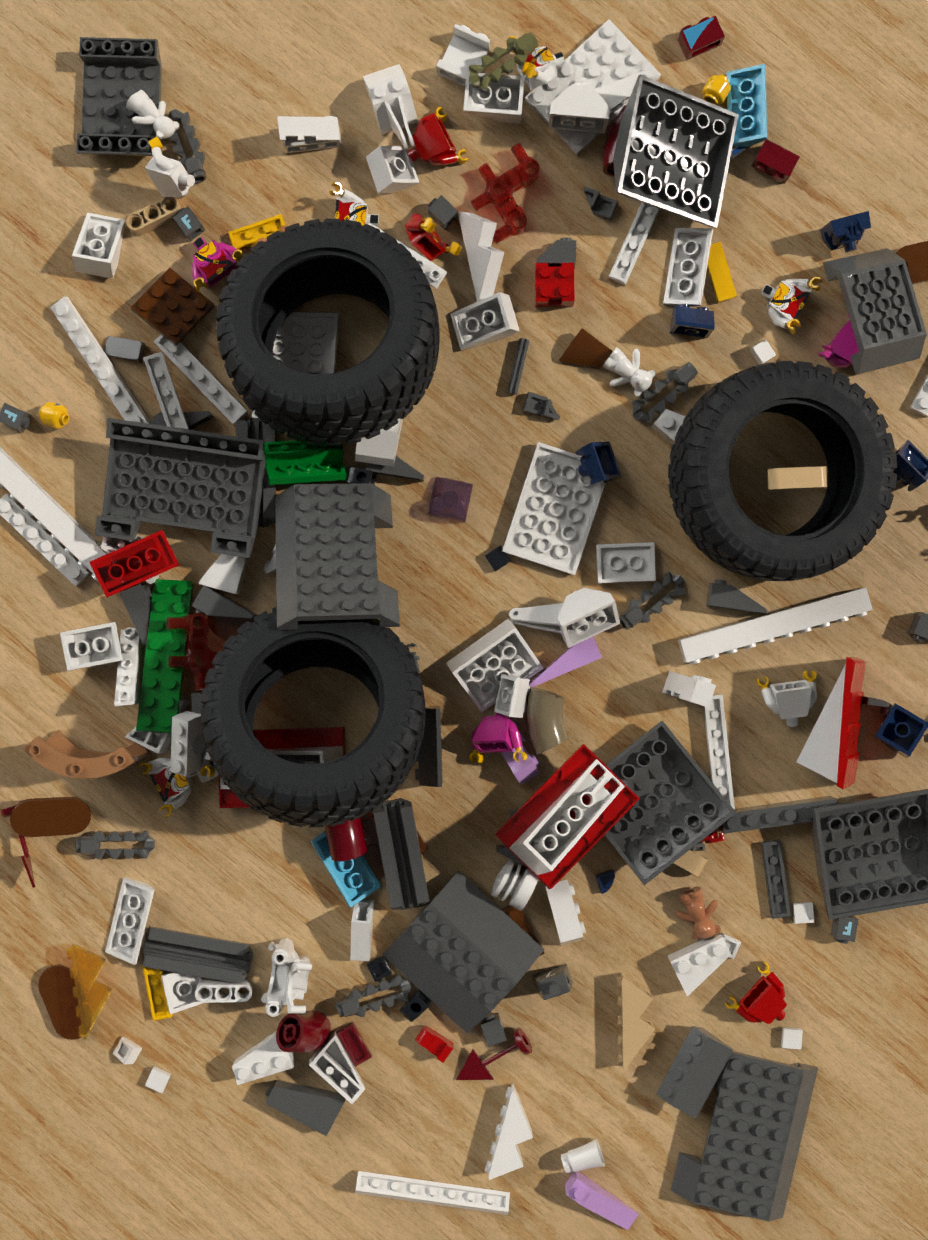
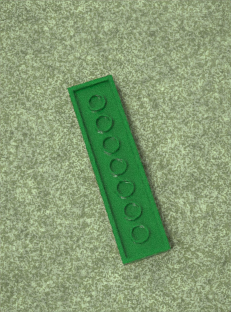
(160, 684)

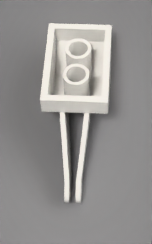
(392, 101)
(589, 108)
(381, 448)
(577, 619)

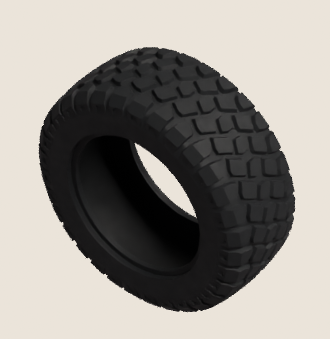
(316, 263)
(856, 458)
(328, 790)

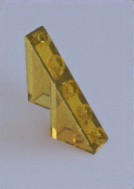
(89, 992)

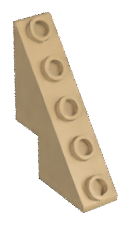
(634, 1027)

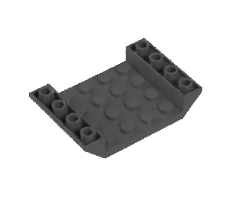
(111, 75)
(879, 308)

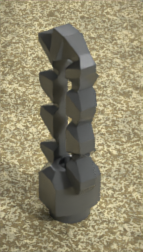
(194, 164)
(681, 377)
(634, 615)
(92, 844)
(350, 1005)

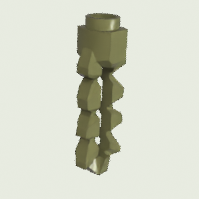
(522, 48)

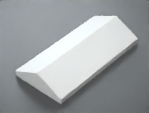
(688, 266)
(130, 920)

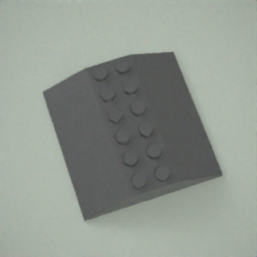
(674, 151)
(674, 806)
(872, 853)
(463, 952)

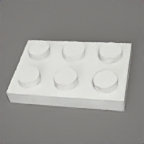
(625, 562)

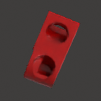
(435, 1043)

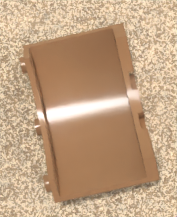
(70, 760)

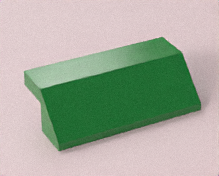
(303, 462)

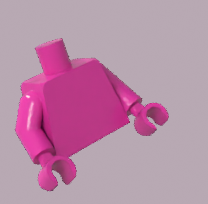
(841, 347)

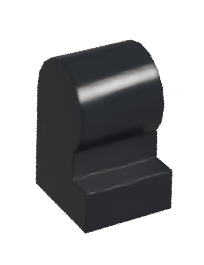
(360, 476)
(415, 1006)

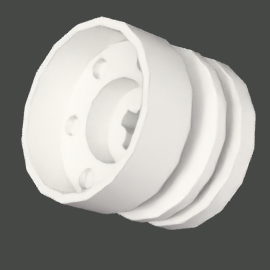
(514, 884)

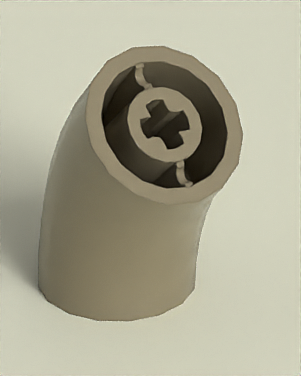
(545, 719)

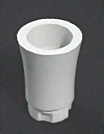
(583, 1157)

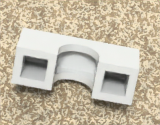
(184, 730)

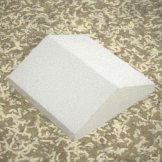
(180, 991)

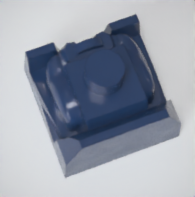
(845, 231)
(598, 462)
(911, 466)

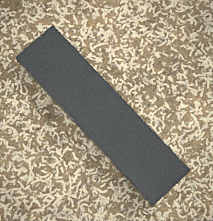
(775, 878)

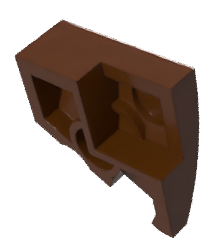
(586, 351)

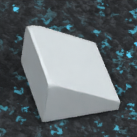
(762, 352)
(127, 1051)

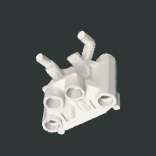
(287, 979)

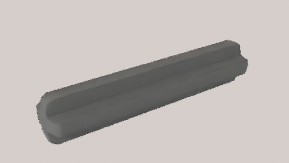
(518, 366)

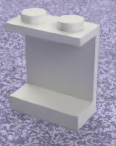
(464, 50)

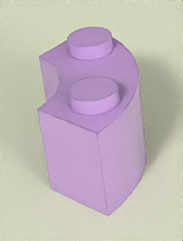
(523, 769)

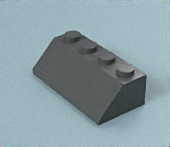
(431, 750)
(694, 1071)

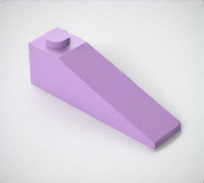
(571, 659)
(599, 1200)

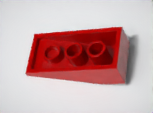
(134, 563)

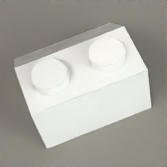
(392, 169)
(512, 696)

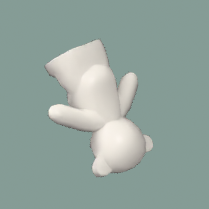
(150, 115)
(629, 371)

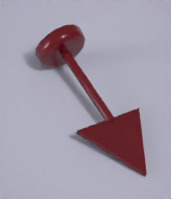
(26, 858)
(476, 1069)

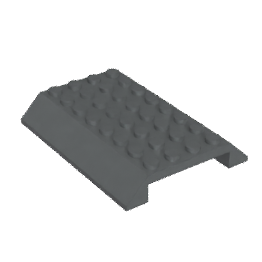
(183, 482)
(330, 554)
(750, 1139)

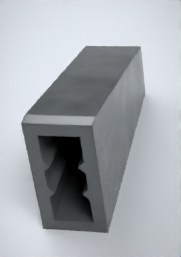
(306, 1104)

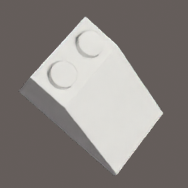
(499, 102)
(99, 245)
(485, 321)
(91, 646)

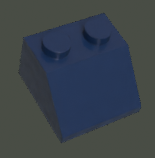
(692, 321)
(901, 730)

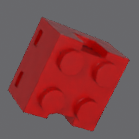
(554, 285)

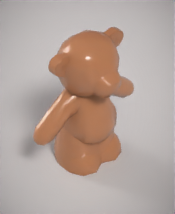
(694, 902)

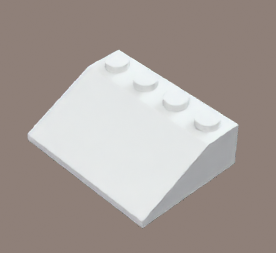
(494, 654)

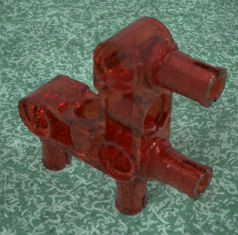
(510, 183)
(195, 647)

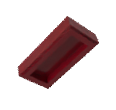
(354, 1044)

